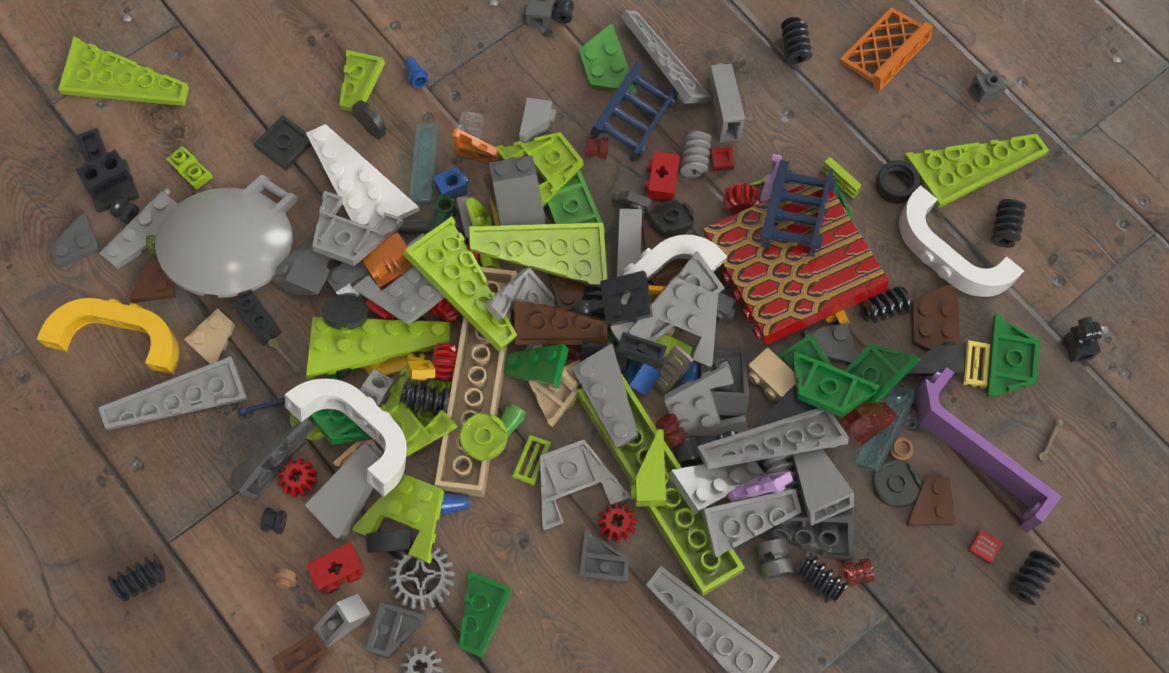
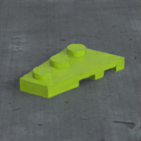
(360, 77)
(482, 217)

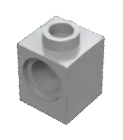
(376, 386)

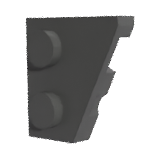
(633, 201)
(835, 342)

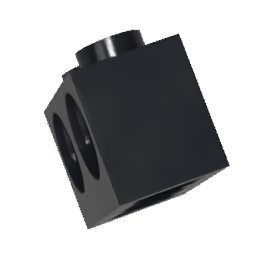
(106, 177)
(257, 318)

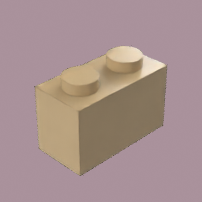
(771, 375)

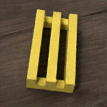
(967, 363)

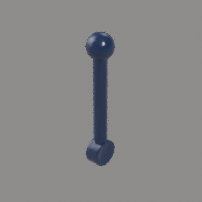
(243, 411)

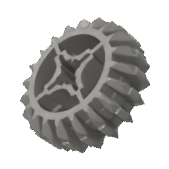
(432, 576)

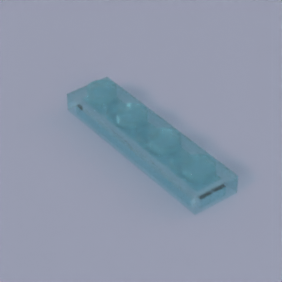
(424, 164)
(877, 448)

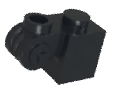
(1082, 340)

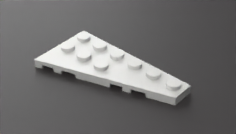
(361, 185)

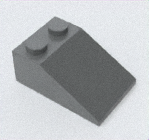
(516, 191)
(731, 398)

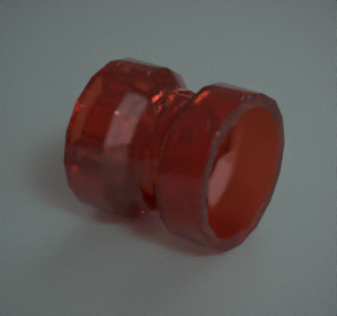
(591, 147)
(672, 432)
(856, 572)

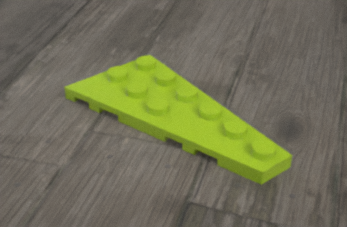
(111, 76)
(967, 167)
(558, 249)
(458, 277)
(369, 343)

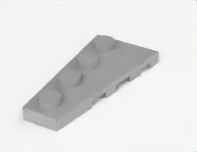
(132, 238)
(695, 272)
(605, 389)
(706, 486)
(742, 520)

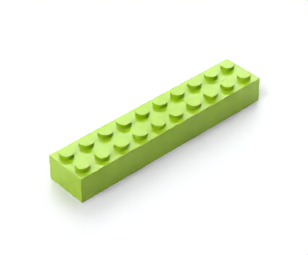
(677, 523)

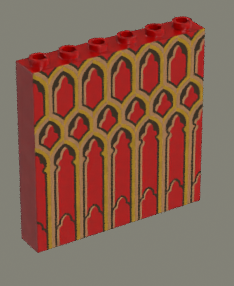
(784, 285)

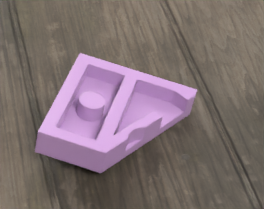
(770, 179)

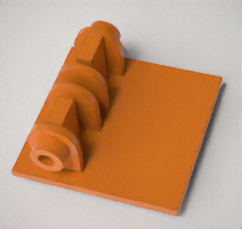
(388, 261)

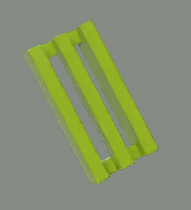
(845, 181)
(524, 478)

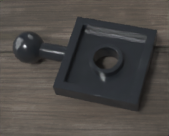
(612, 293)

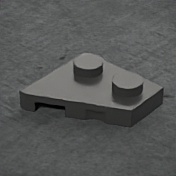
(75, 243)
(602, 561)
(392, 629)

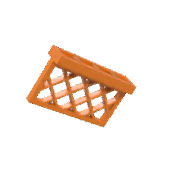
(901, 55)

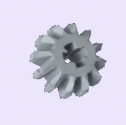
(424, 658)

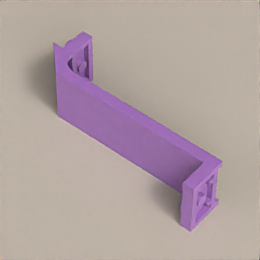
(983, 454)

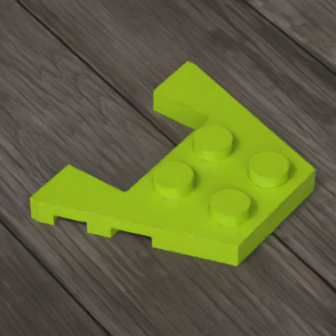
(552, 158)
(415, 432)
(411, 505)

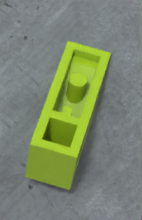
(650, 480)

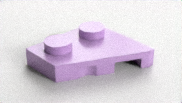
(760, 485)

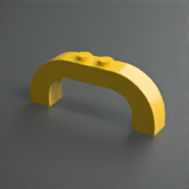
(70, 317)

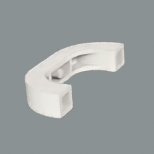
(670, 249)
(946, 260)
(378, 424)

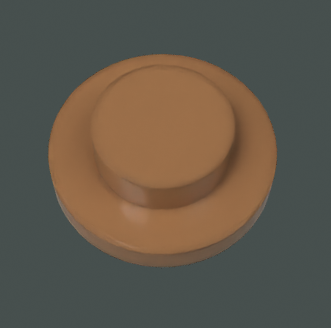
(901, 449)
(284, 578)

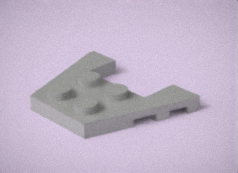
(347, 239)
(522, 286)
(404, 298)
(687, 308)
(696, 406)
(571, 471)

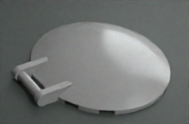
(226, 239)

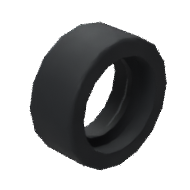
(903, 168)
(389, 540)

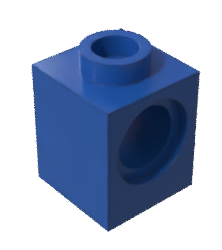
(451, 176)
(641, 376)

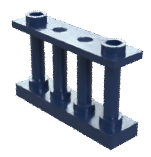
(614, 110)
(780, 194)

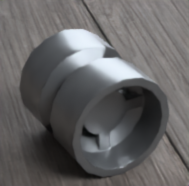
(775, 559)

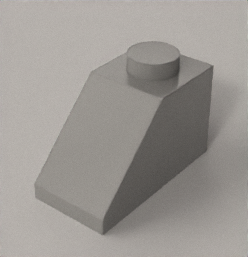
(536, 119)
(341, 619)

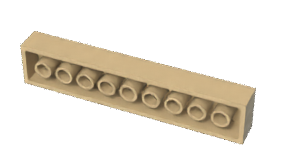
(473, 391)

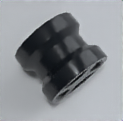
(563, 11)
(124, 210)
(273, 520)

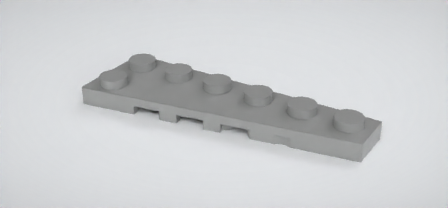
(679, 76)
(191, 392)
(788, 436)
(717, 633)

